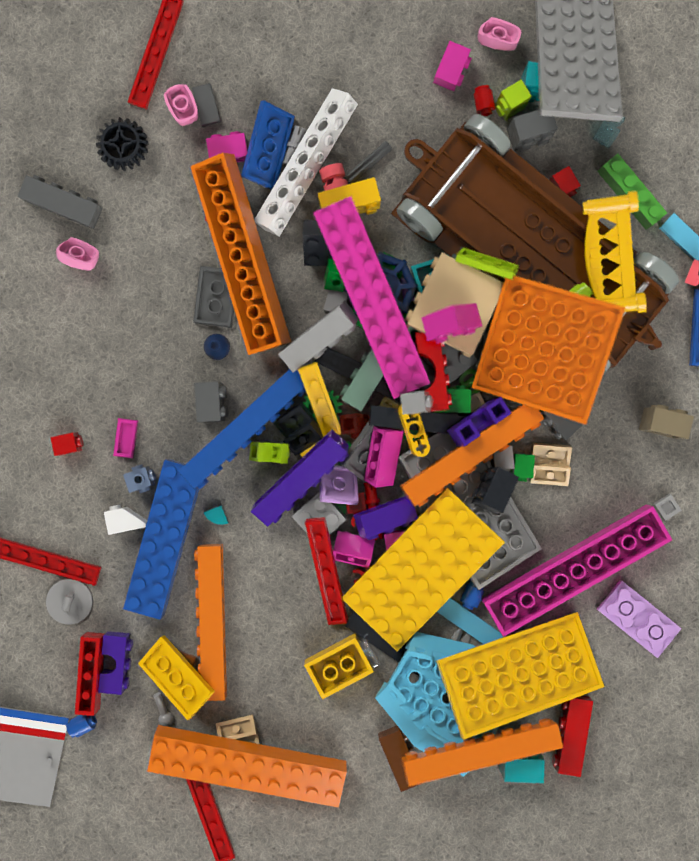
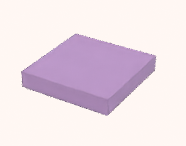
(339, 487)

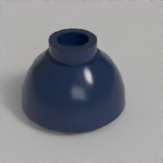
(216, 346)

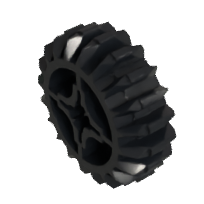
(108, 143)

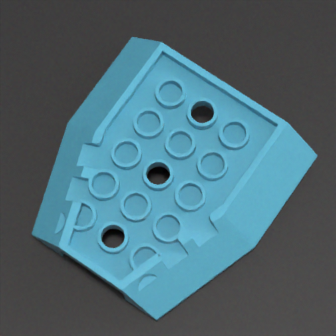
(419, 705)

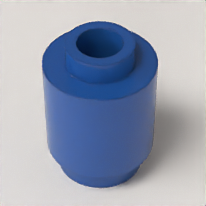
(471, 596)
(81, 725)

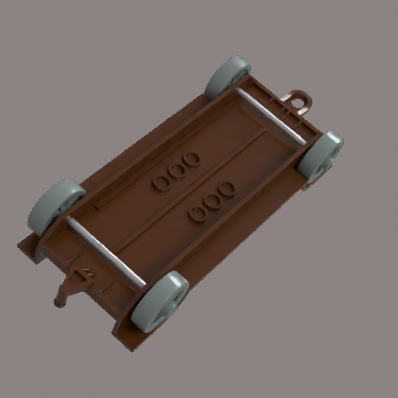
(503, 207)

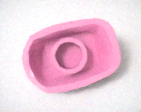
(499, 34)
(181, 104)
(77, 254)

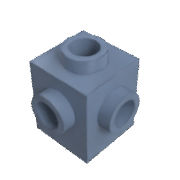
(133, 479)

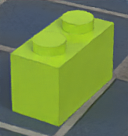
(512, 100)

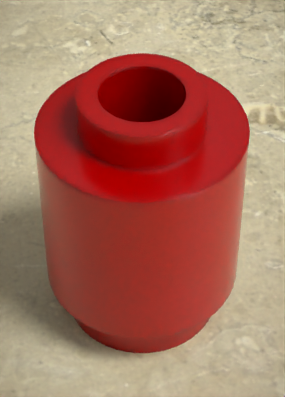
(484, 100)

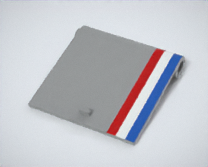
(25, 750)

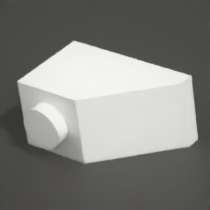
(123, 519)

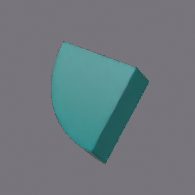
(217, 515)

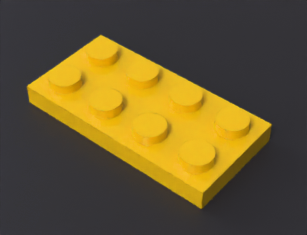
(176, 677)

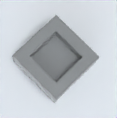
(667, 507)

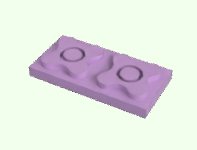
(639, 618)

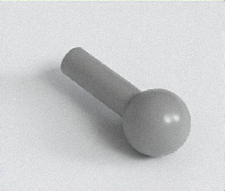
(165, 718)

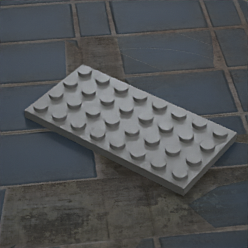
(578, 59)
(509, 525)

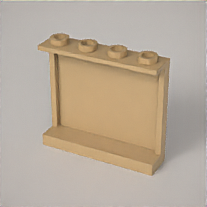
(453, 285)

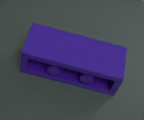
(385, 518)

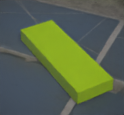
(487, 263)

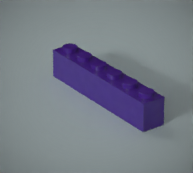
(300, 478)

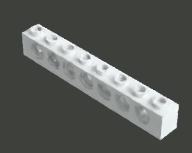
(306, 161)

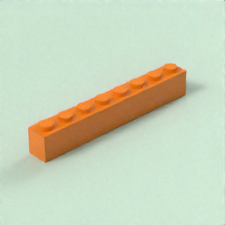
(465, 458)
(211, 618)
(481, 752)

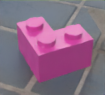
(452, 321)

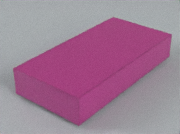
(125, 438)

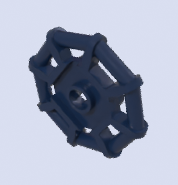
(394, 283)

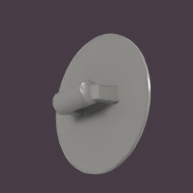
(69, 601)

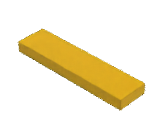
(319, 398)

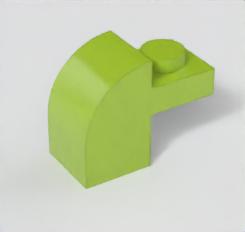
(269, 452)

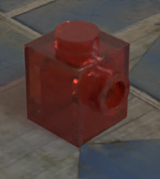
(353, 424)

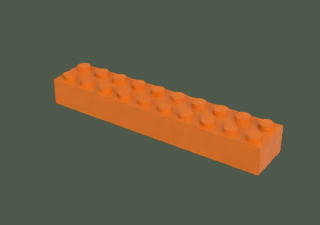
(240, 253)
(247, 766)

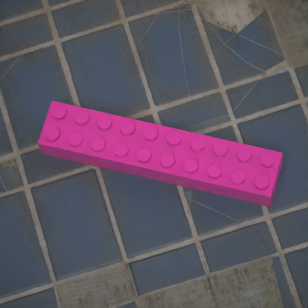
(371, 297)
(576, 569)

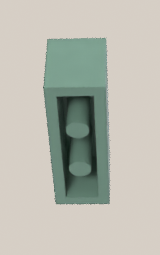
(363, 382)

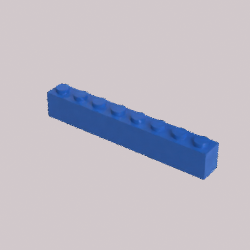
(242, 429)

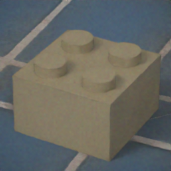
(666, 422)

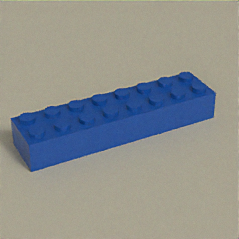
(162, 543)

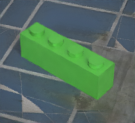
(623, 180)

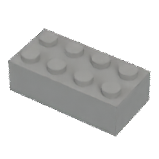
(320, 335)

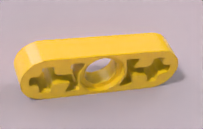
(413, 444)

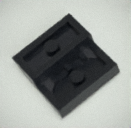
(299, 429)

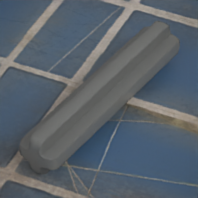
(368, 162)

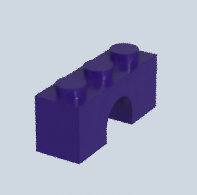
(483, 417)
(118, 646)

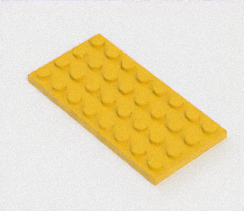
(423, 569)
(519, 675)

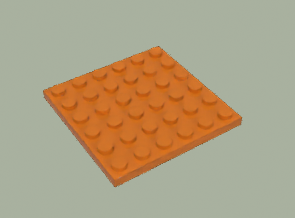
(548, 348)

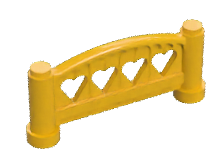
(616, 210)

